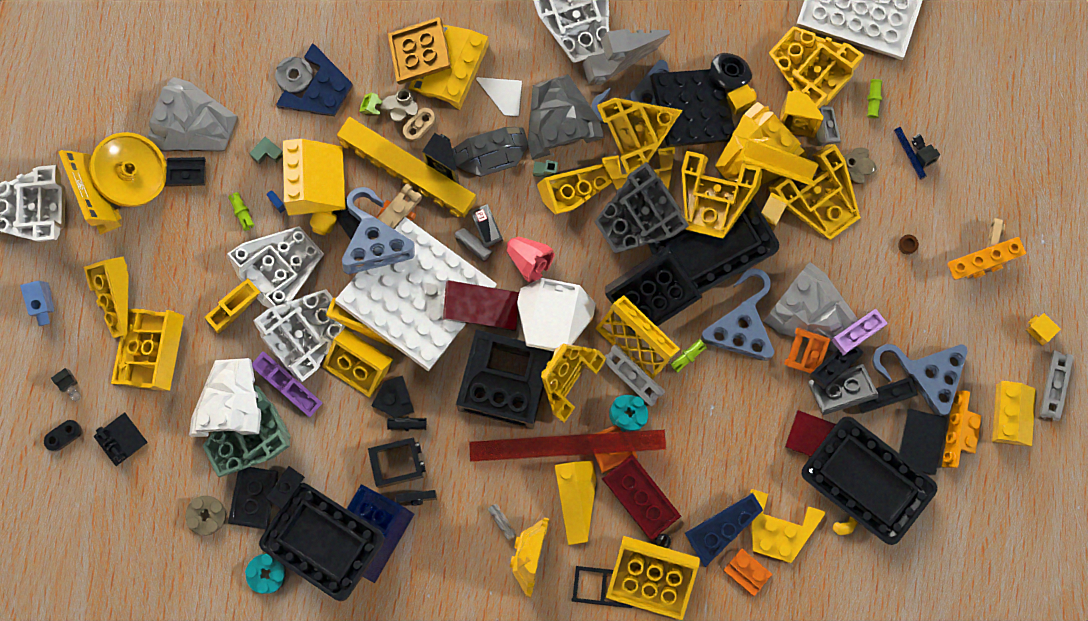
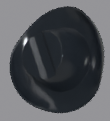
(730, 71)

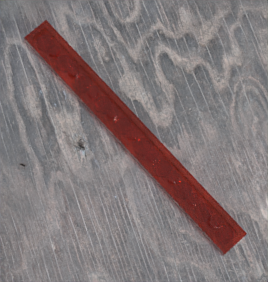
(567, 445)

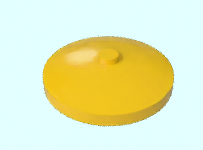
(128, 169)

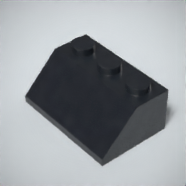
(440, 156)

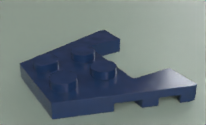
(326, 90)

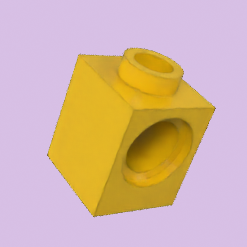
(741, 99)
(1042, 328)

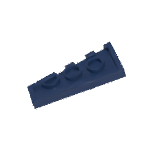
(719, 530)

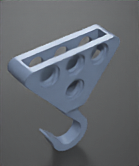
(642, 90)
(386, 238)
(753, 334)
(940, 366)

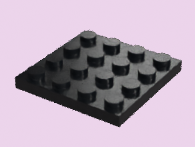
(703, 105)

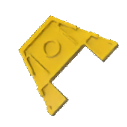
(665, 156)
(779, 537)

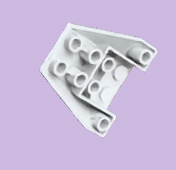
(276, 264)
(553, 313)

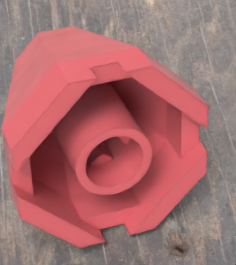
(530, 257)

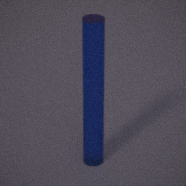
(910, 153)

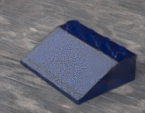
(385, 516)

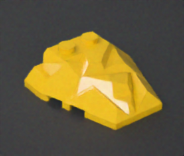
(815, 64)
(762, 127)
(564, 371)
(528, 554)

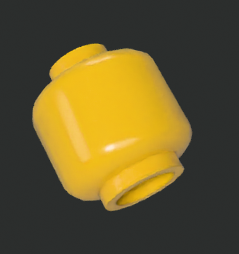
(323, 222)

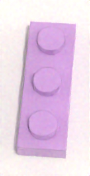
(859, 331)

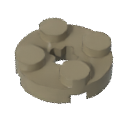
(212, 524)

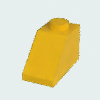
(774, 209)

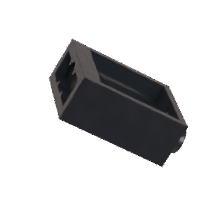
(380, 482)

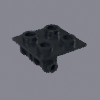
(120, 439)

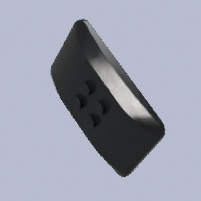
(716, 259)
(869, 480)
(322, 542)

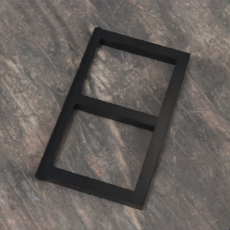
(601, 602)

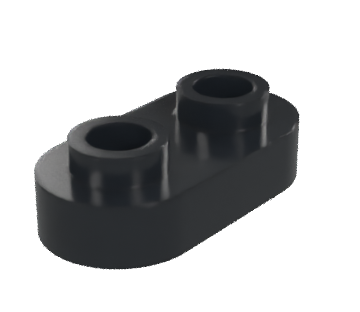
(62, 437)

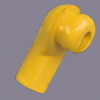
(845, 528)

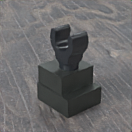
(927, 154)

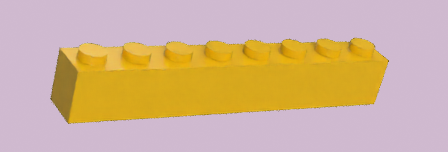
(406, 167)

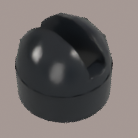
(659, 538)

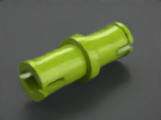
(874, 98)
(241, 211)
(688, 355)

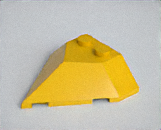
(637, 128)

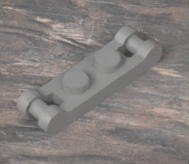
(633, 375)
(1056, 385)

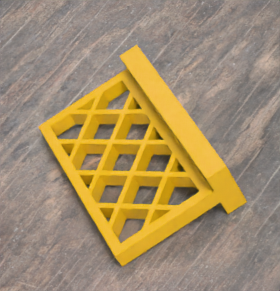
(644, 329)

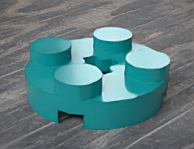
(635, 406)
(263, 585)

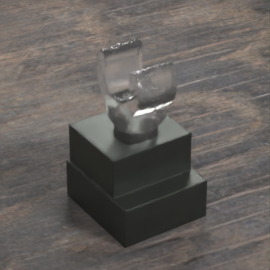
(65, 382)

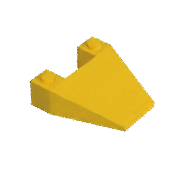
(715, 203)
(830, 203)

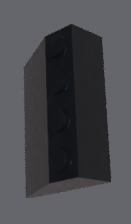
(656, 287)

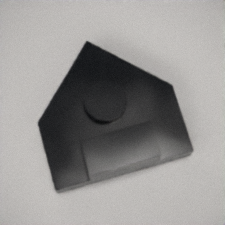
(394, 398)

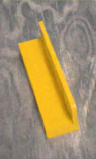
(779, 162)

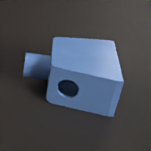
(33, 295)

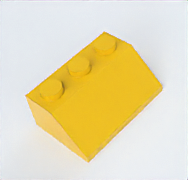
(800, 114)
(357, 362)
(1014, 413)

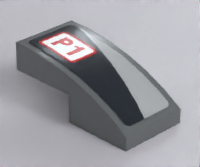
(486, 225)

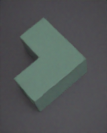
(264, 149)
(546, 169)

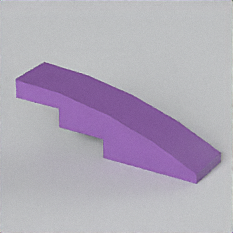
(286, 384)

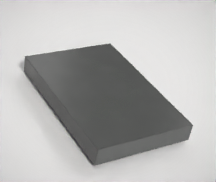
(849, 389)

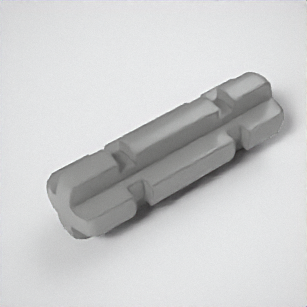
(502, 521)

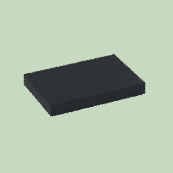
(923, 440)
(249, 503)

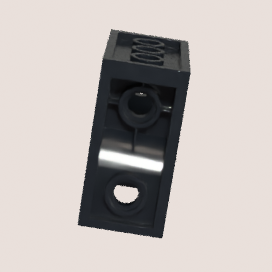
(498, 383)

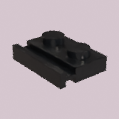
(186, 171)

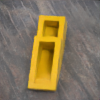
(232, 306)

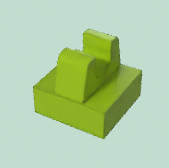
(368, 104)

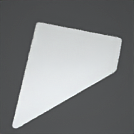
(504, 93)

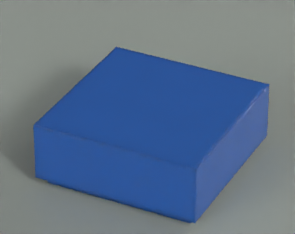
(276, 201)

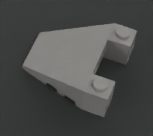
(621, 52)

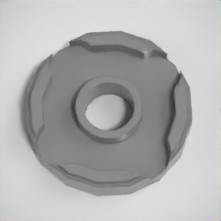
(298, 84)

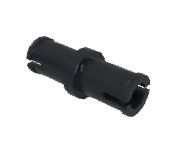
(407, 423)

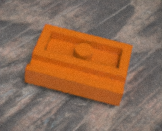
(747, 572)

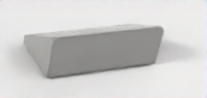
(828, 130)
(473, 244)

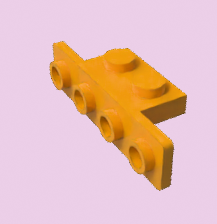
(987, 259)
(962, 430)

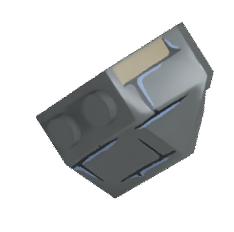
(491, 151)

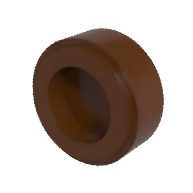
(908, 244)

